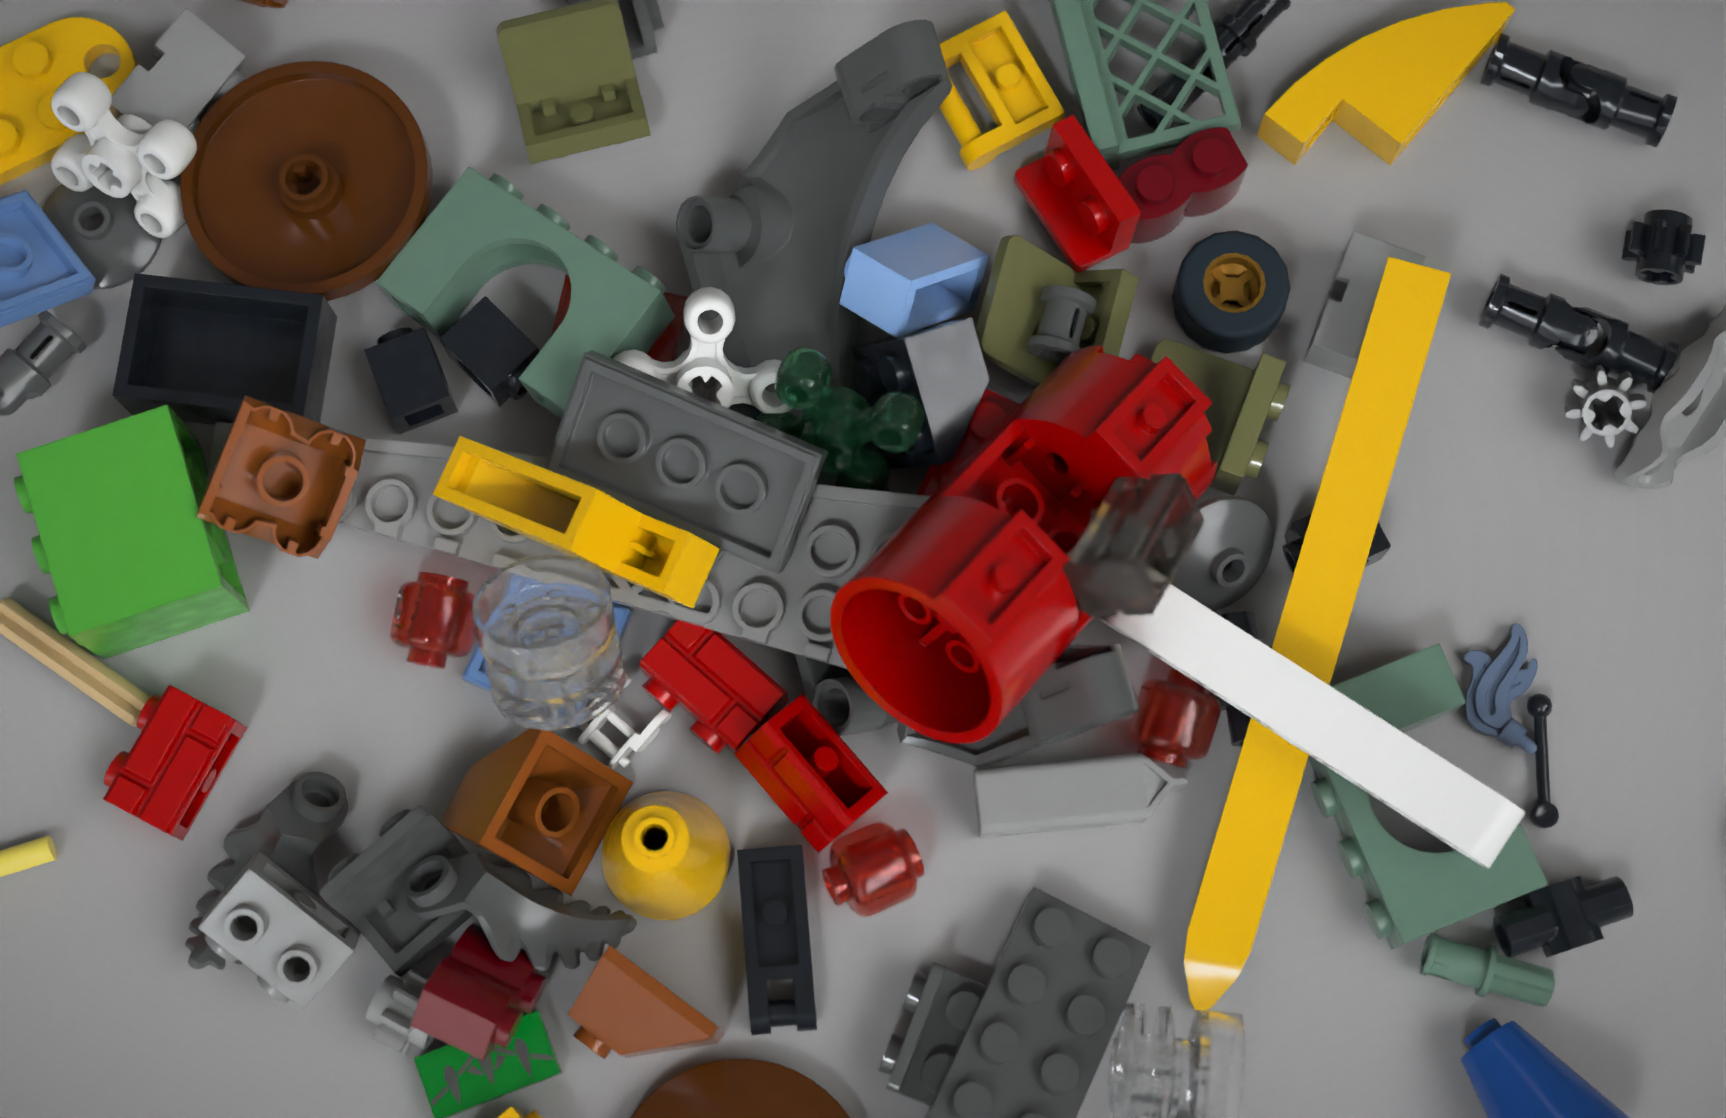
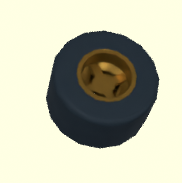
(1242, 272)

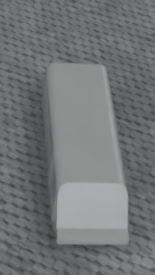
(1069, 794)

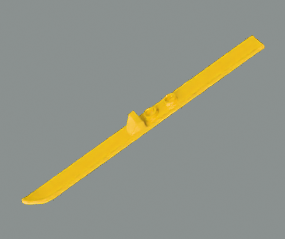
(1314, 620)

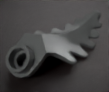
(286, 834)
(514, 912)

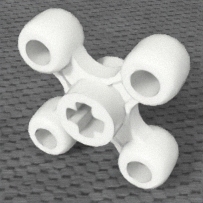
(121, 153)
(708, 360)

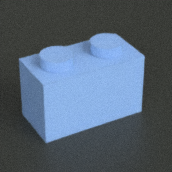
(913, 279)

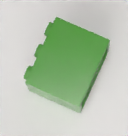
(125, 533)

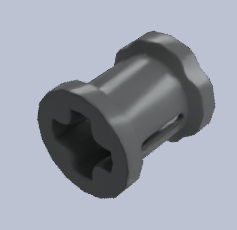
(1060, 322)

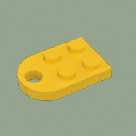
(33, 72)

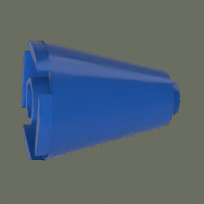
(1525, 1079)

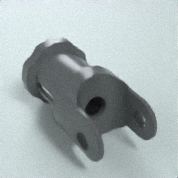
(28, 367)

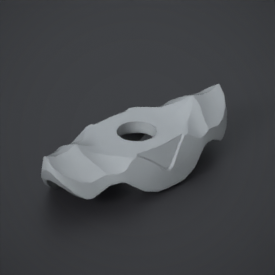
(1684, 413)

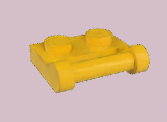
(1006, 83)

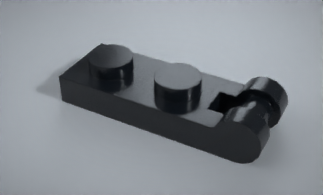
(776, 936)

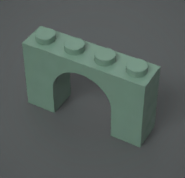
(487, 230)
(1408, 887)

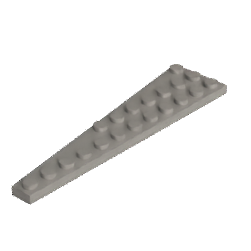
(738, 597)

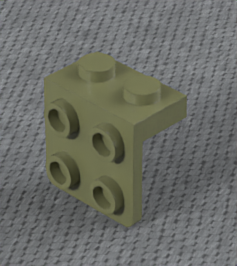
(573, 79)
(1014, 306)
(1239, 407)

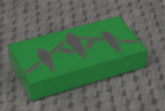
(462, 1081)

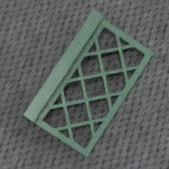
(1096, 86)

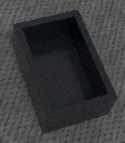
(216, 342)

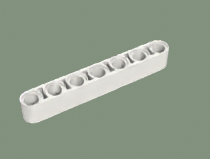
(1325, 724)

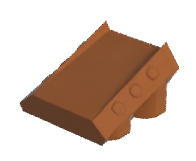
(282, 478)

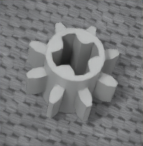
(1606, 423)
(394, 1010)

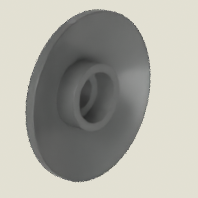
(112, 250)
(1226, 553)

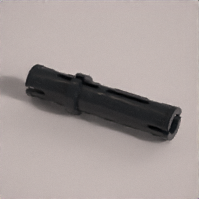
(1236, 38)

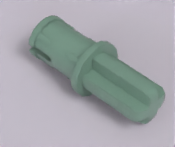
(1486, 971)

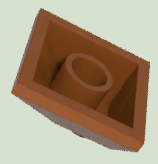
(538, 806)
(636, 1013)

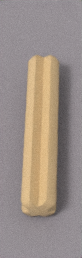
(71, 662)

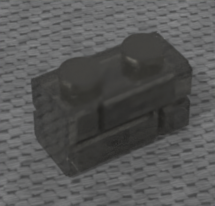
(1133, 545)

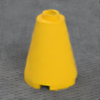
(681, 874)

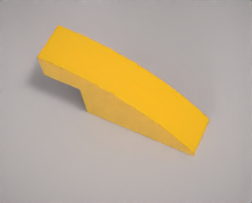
(1385, 82)
(576, 521)

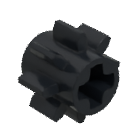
(1663, 247)

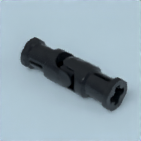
(1542, 78)
(1572, 329)

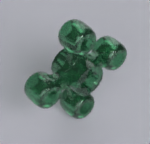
(842, 420)

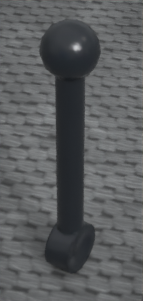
(1544, 813)

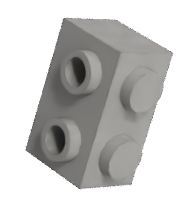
(279, 931)

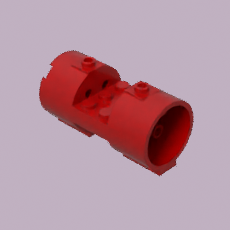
(973, 586)

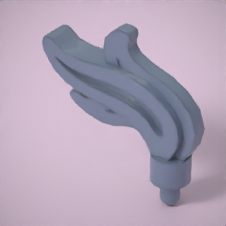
(1496, 686)

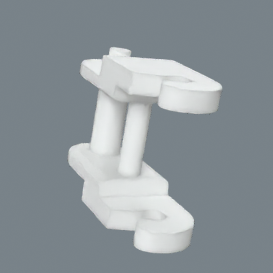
(636, 740)

